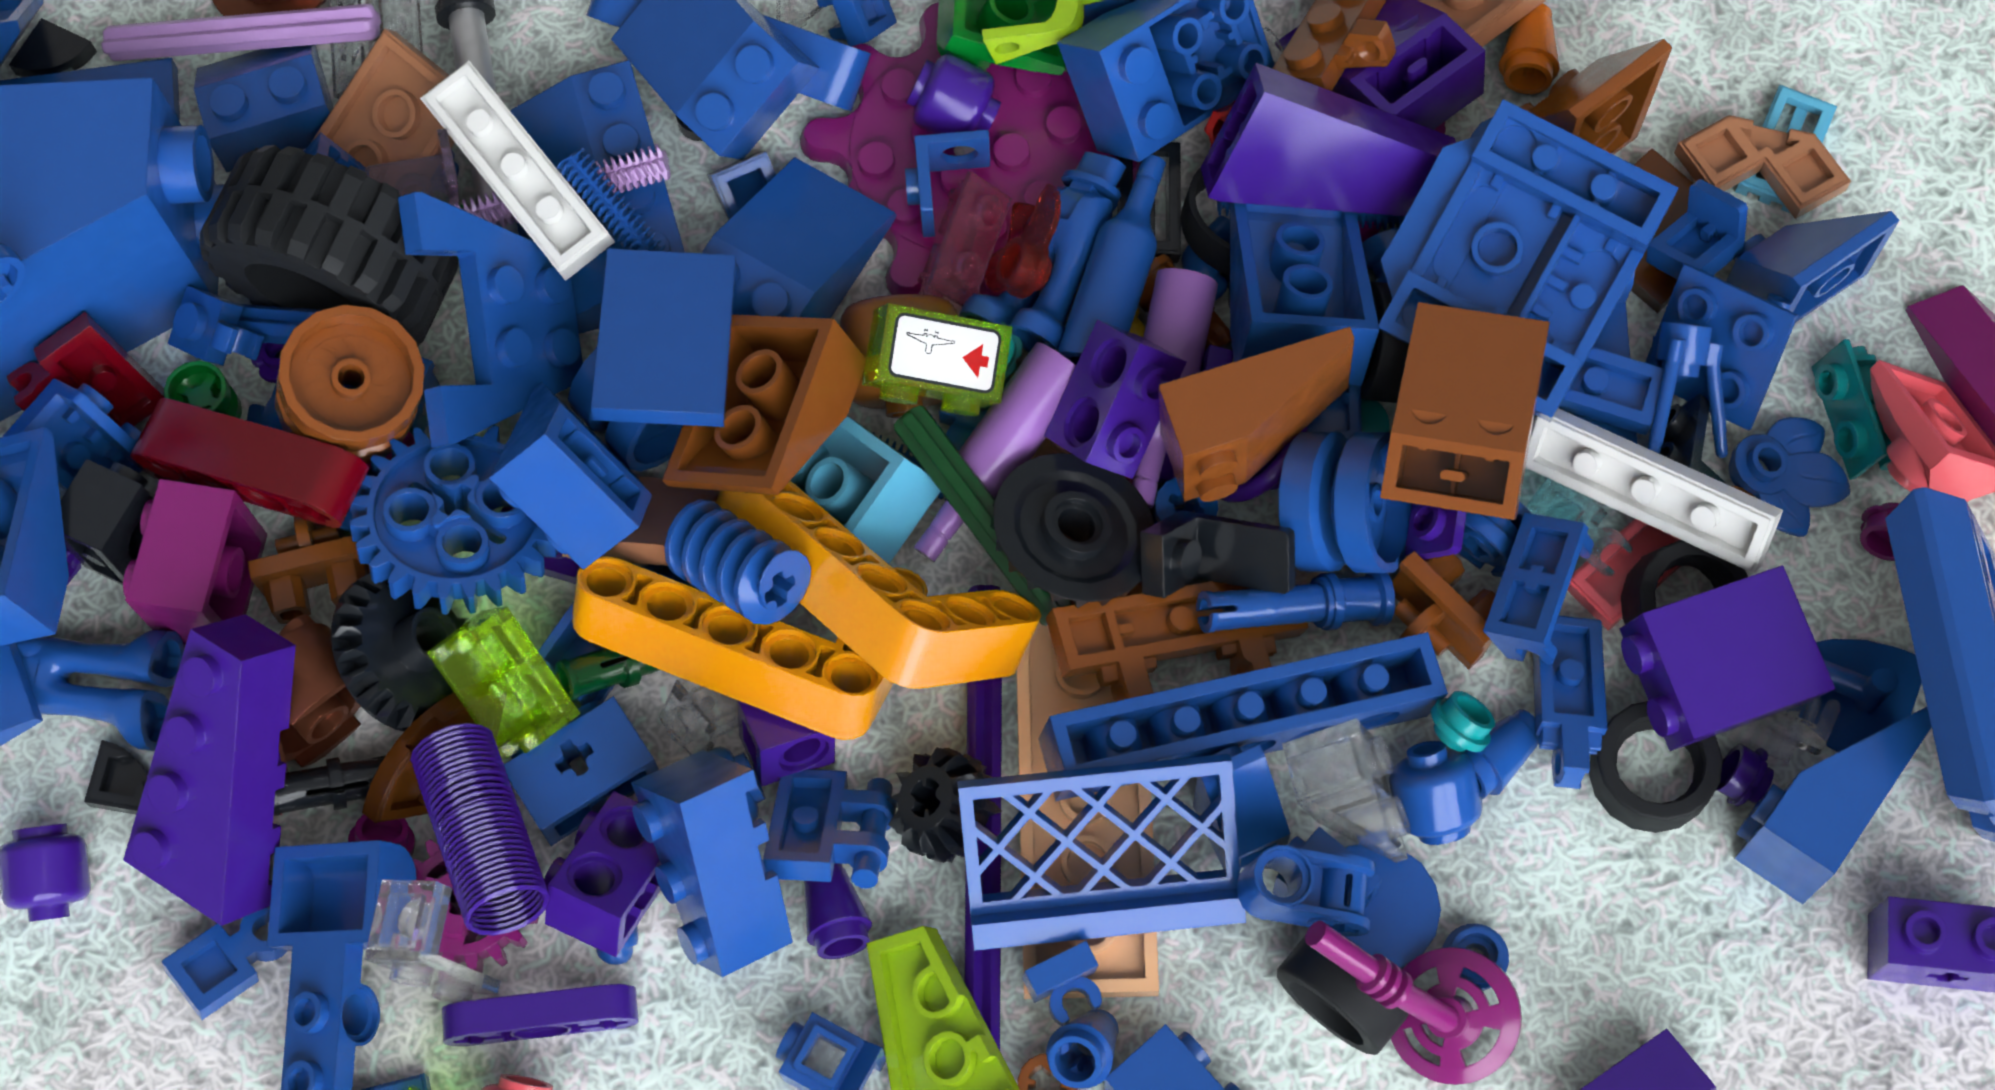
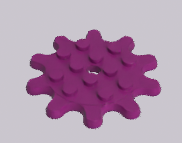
(1031, 145)

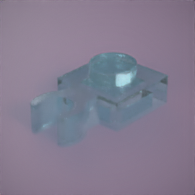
(1564, 503)

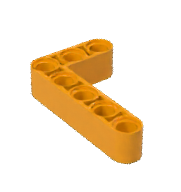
(879, 612)
(715, 647)

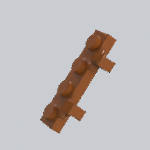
(1337, 38)
(1138, 630)

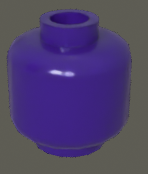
(953, 96)
(44, 871)

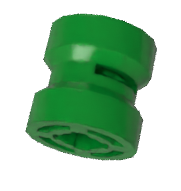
(203, 386)

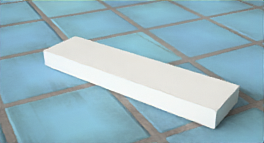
(517, 170)
(1653, 489)

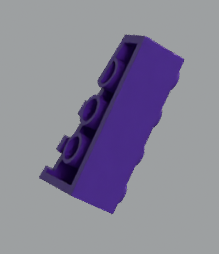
(216, 771)

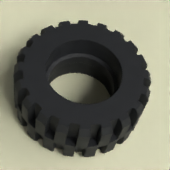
(319, 238)

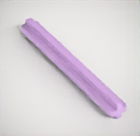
(241, 32)

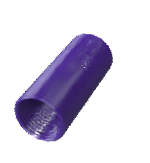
(479, 829)

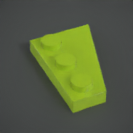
(930, 1019)

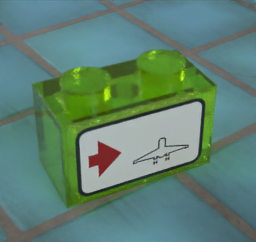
(936, 358)

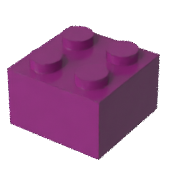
(193, 557)

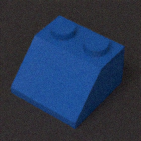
(262, 101)

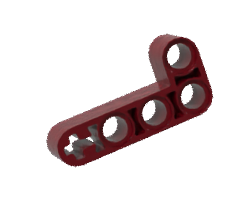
(255, 460)

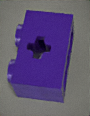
(1932, 944)

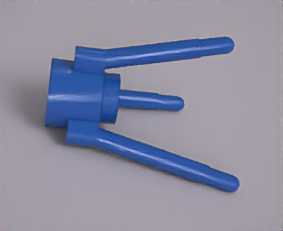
(1680, 352)

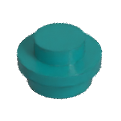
(1462, 722)

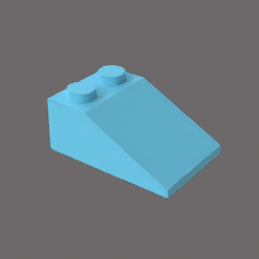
(867, 487)

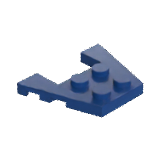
(515, 313)

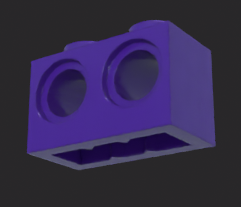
(1113, 399)
(603, 867)

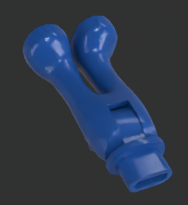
(1085, 205)
(133, 711)

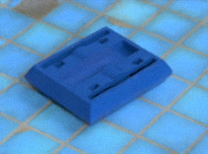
(1950, 611)

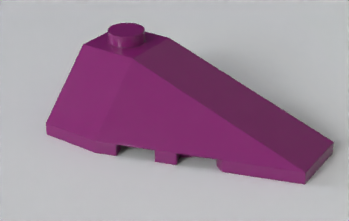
(1962, 345)

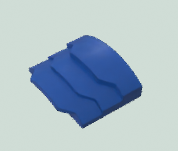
(1527, 231)

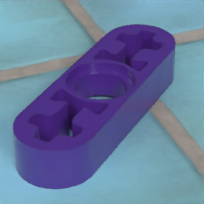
(539, 1015)

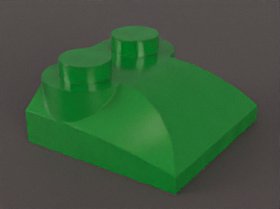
(962, 25)

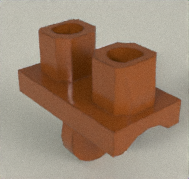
(303, 562)
(1434, 607)

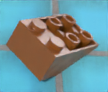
(1465, 411)

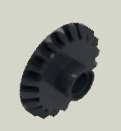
(1076, 499)
(384, 649)

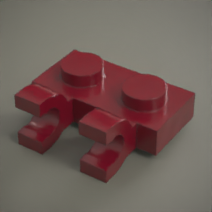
(88, 355)

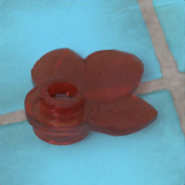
(1025, 259)

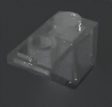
(1345, 786)

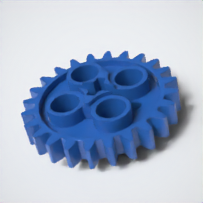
(453, 519)

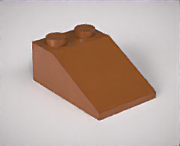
(1608, 97)
(783, 400)
(1243, 413)

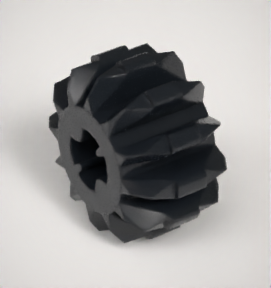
(930, 804)

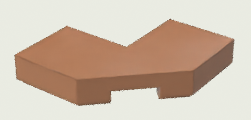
(1790, 162)

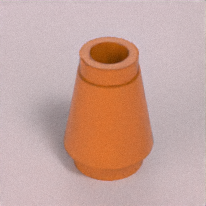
(1530, 53)

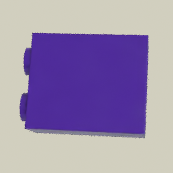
(1725, 658)

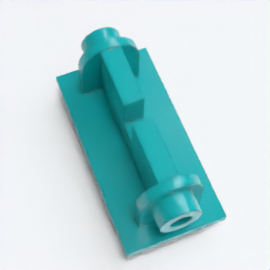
(1846, 392)

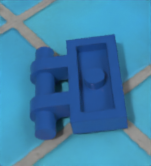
(808, 824)

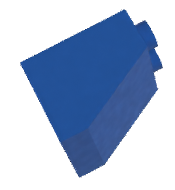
(101, 209)

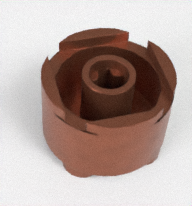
(320, 702)

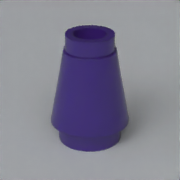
(835, 916)

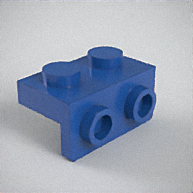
(79, 429)

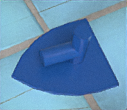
(1872, 685)

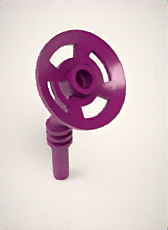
(1438, 1007)

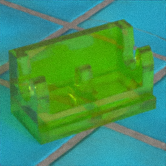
(503, 681)

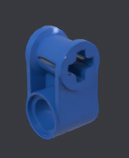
(1318, 887)

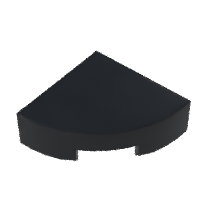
(51, 51)
(116, 780)

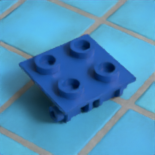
(1747, 326)

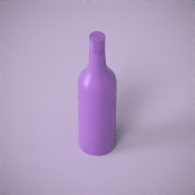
(1180, 324)
(1006, 434)

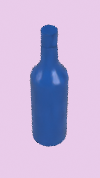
(1116, 265)

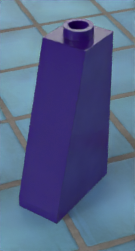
(1317, 150)

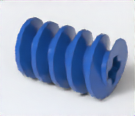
(736, 562)

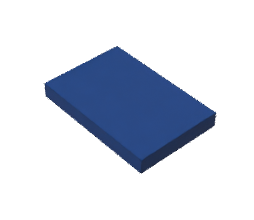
(664, 338)

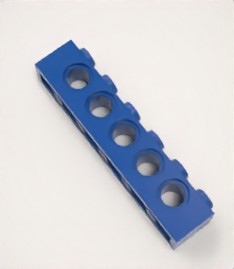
(1260, 707)

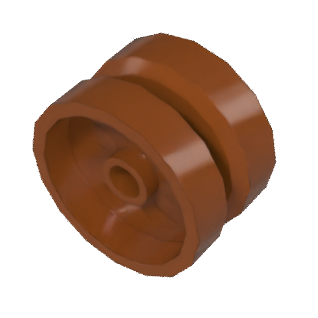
(355, 349)

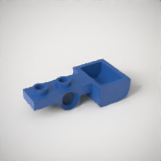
(325, 915)

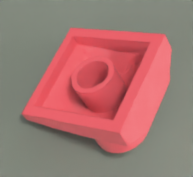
(1931, 439)

